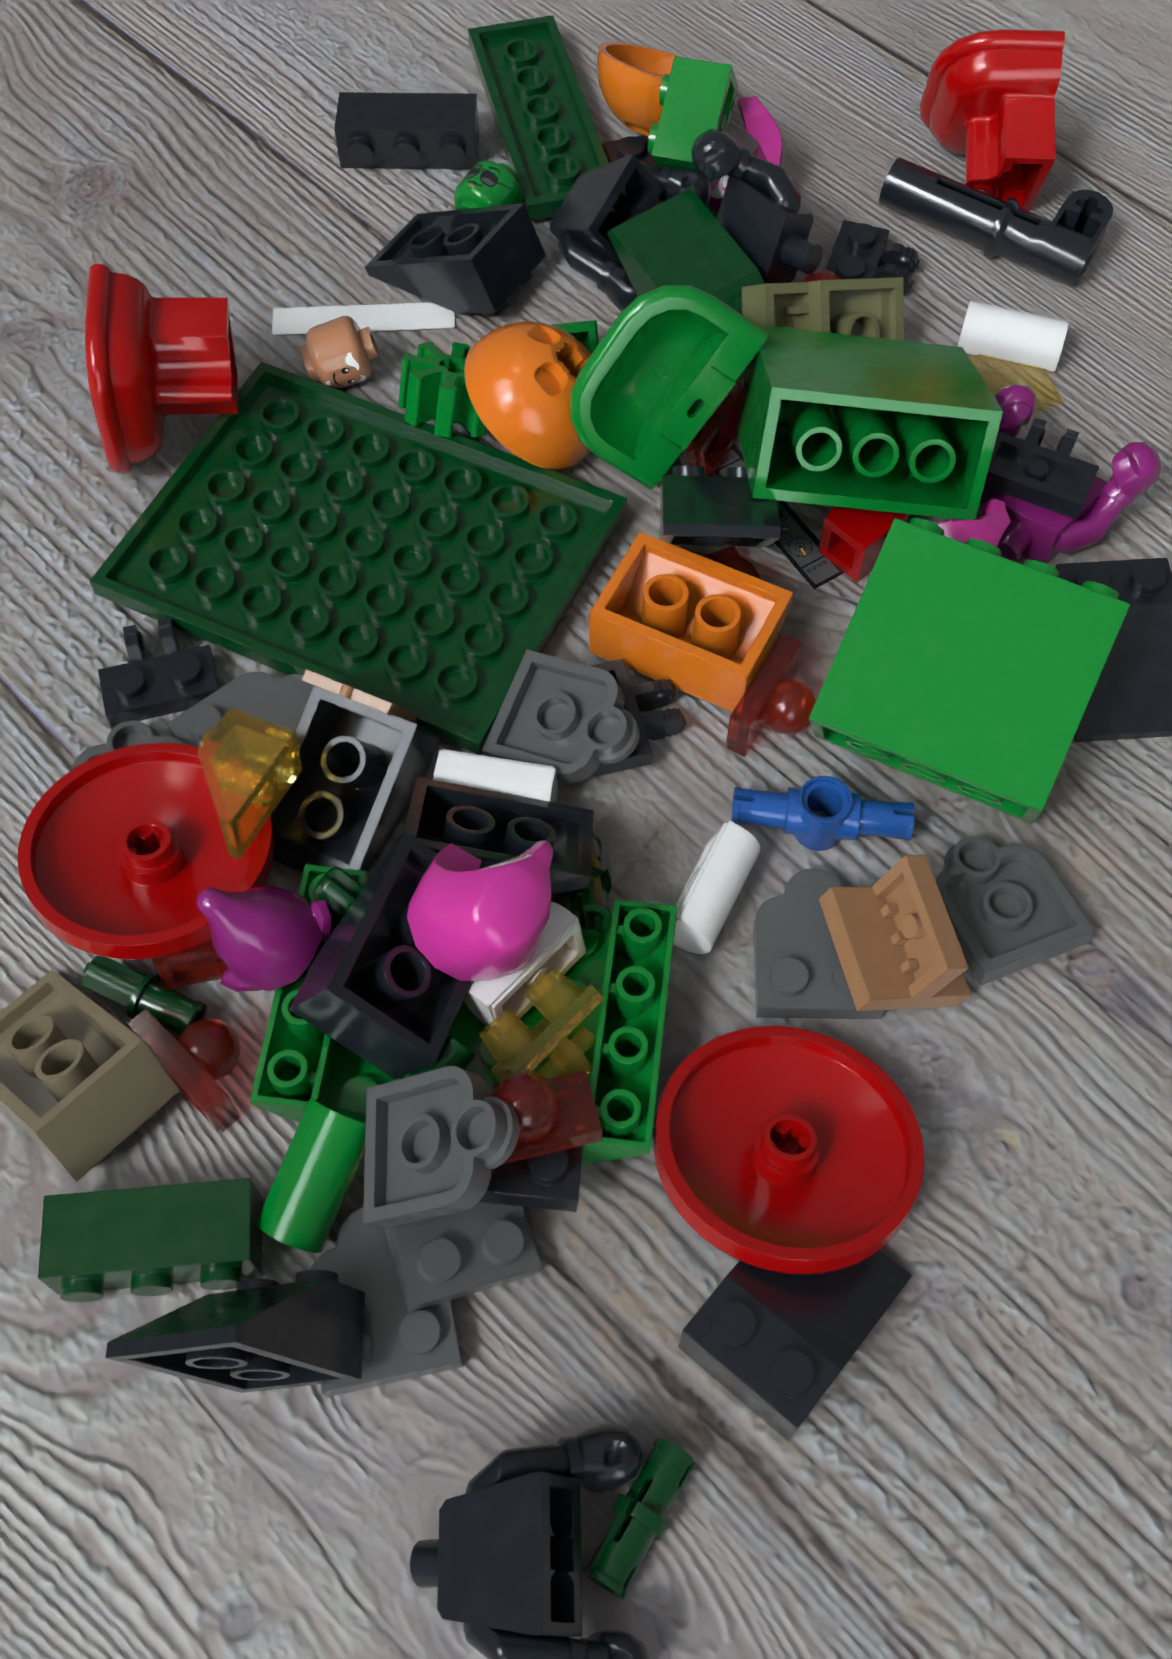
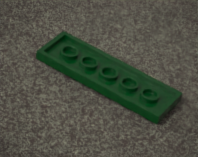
(537, 109)

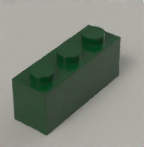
(150, 1239)

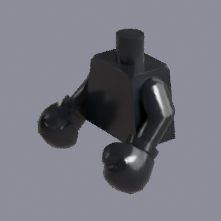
(607, 199)
(759, 208)
(514, 1549)

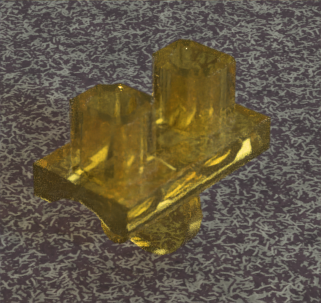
(563, 1010)

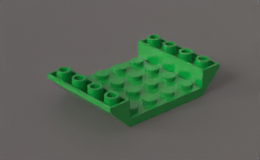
(624, 964)

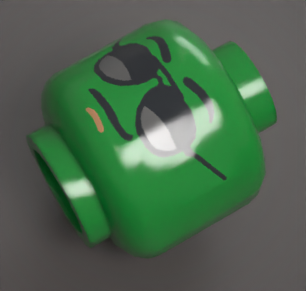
(488, 186)

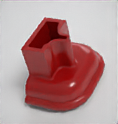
(997, 107)
(153, 362)

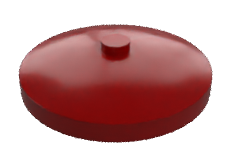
(128, 849)
(788, 1149)

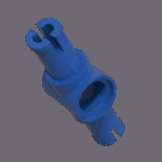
(849, 813)

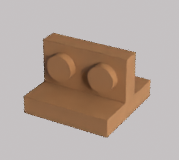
(897, 941)

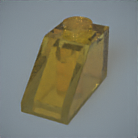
(247, 773)

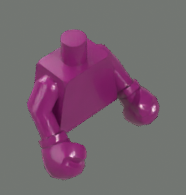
(1045, 533)

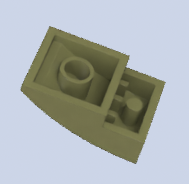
(834, 306)

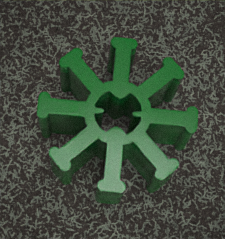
(437, 390)

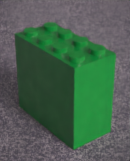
(866, 424)
(967, 667)

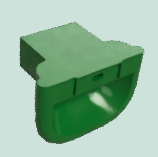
(660, 378)

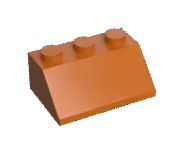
(687, 620)

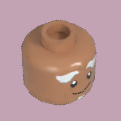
(339, 353)

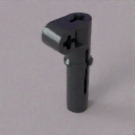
(1002, 228)

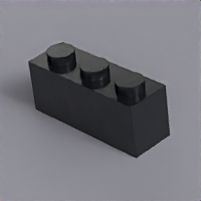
(407, 130)

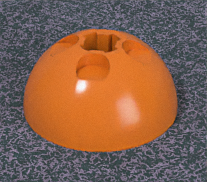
(632, 82)
(522, 391)

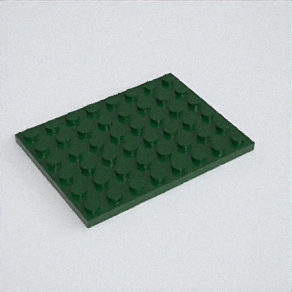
(364, 551)

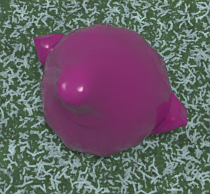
(264, 934)

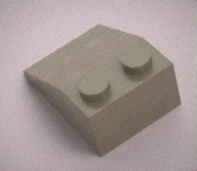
(75, 1074)

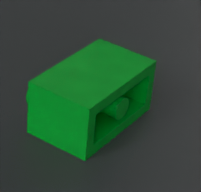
(693, 99)

